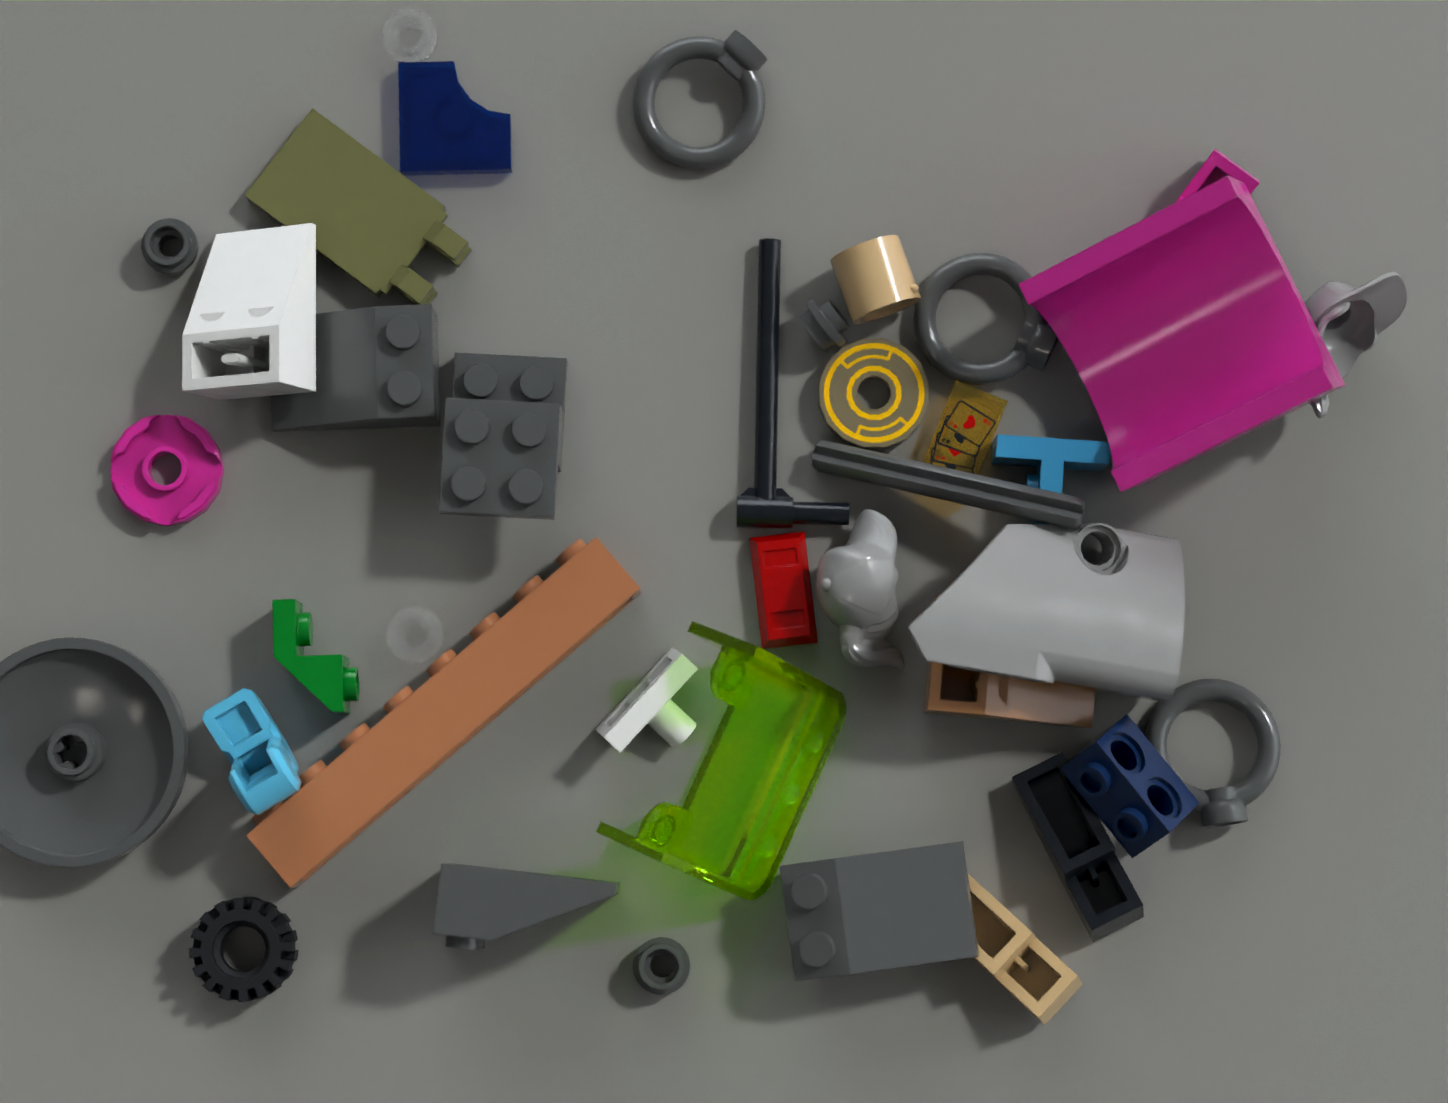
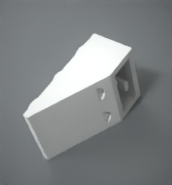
(254, 316)

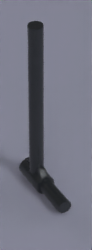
(765, 504)

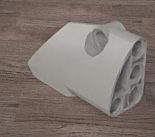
(1051, 616)

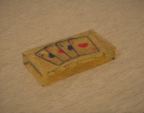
(965, 429)

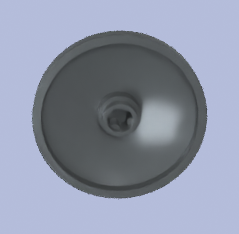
(86, 752)

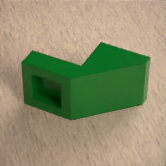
(323, 675)

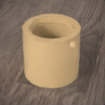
(875, 279)

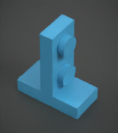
(1049, 458)

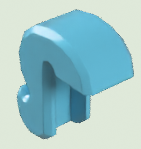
(259, 755)

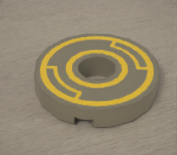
(879, 361)

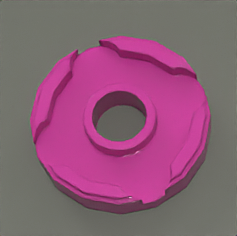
(199, 476)

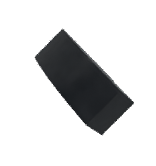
(1078, 849)

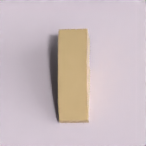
(1018, 958)

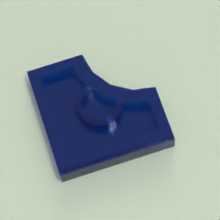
(445, 128)

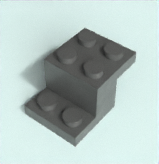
(503, 436)

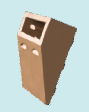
(1006, 698)

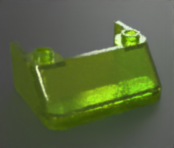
(752, 776)

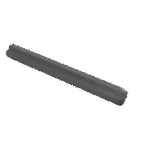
(949, 484)

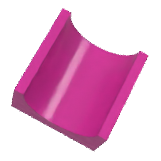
(1185, 331)

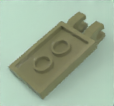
(363, 209)

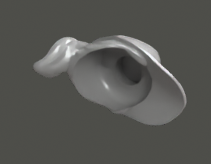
(1353, 318)
(859, 591)

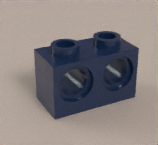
(1129, 786)

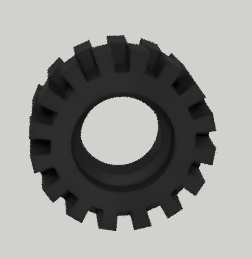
(209, 956)

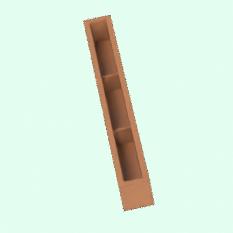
(444, 712)

